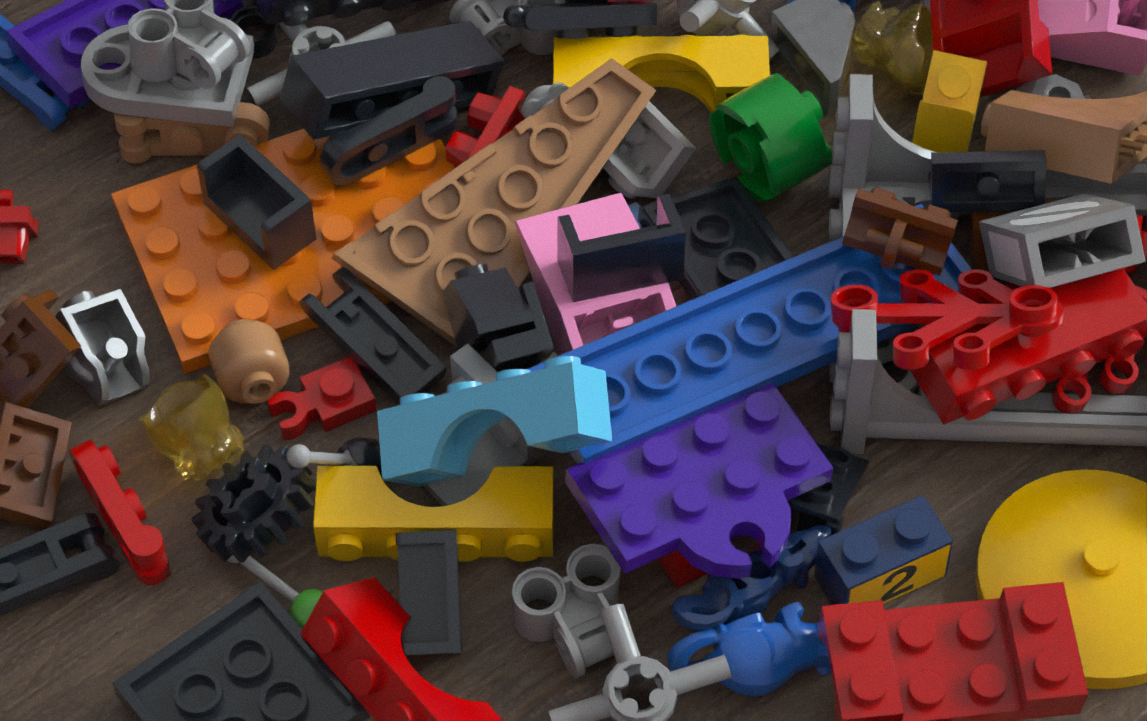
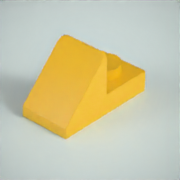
(949, 103)

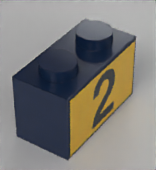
(884, 555)

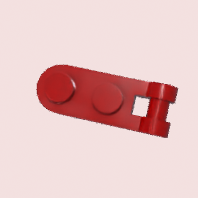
(121, 512)

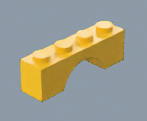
(701, 65)
(503, 519)

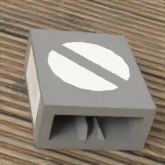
(1062, 241)

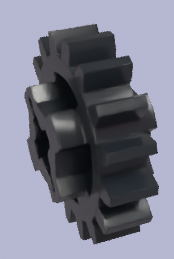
(253, 504)

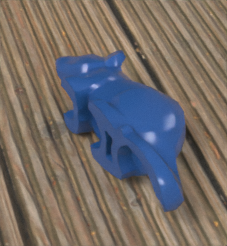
(758, 652)

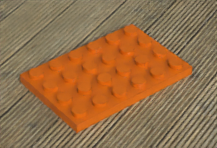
(210, 277)

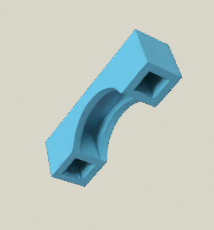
(553, 407)

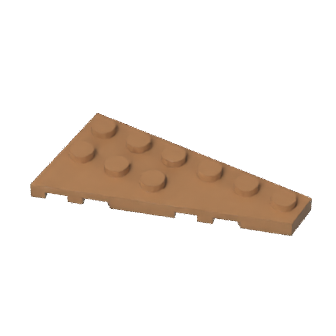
(474, 208)

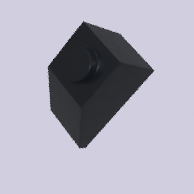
(485, 306)

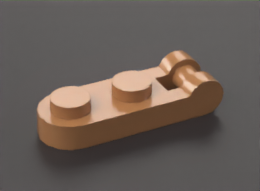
(161, 137)

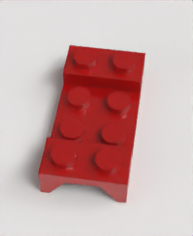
(996, 32)
(956, 659)

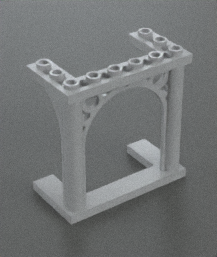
(869, 400)

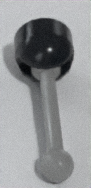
(352, 453)

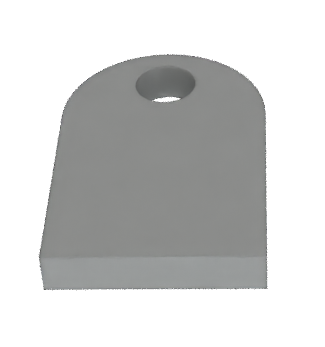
(171, 99)

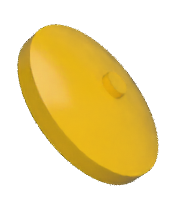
(1093, 538)

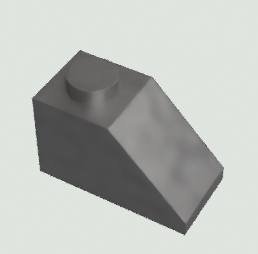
(816, 45)

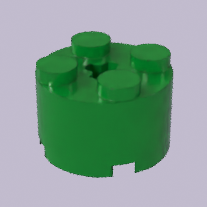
(771, 136)

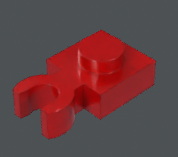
(328, 395)

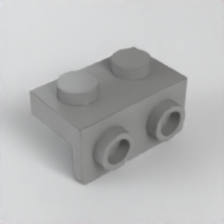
(648, 156)

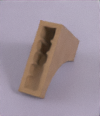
(1078, 135)

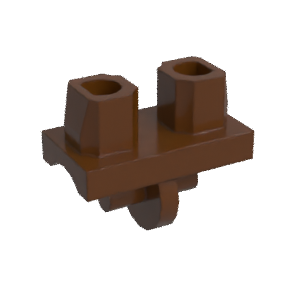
(899, 231)

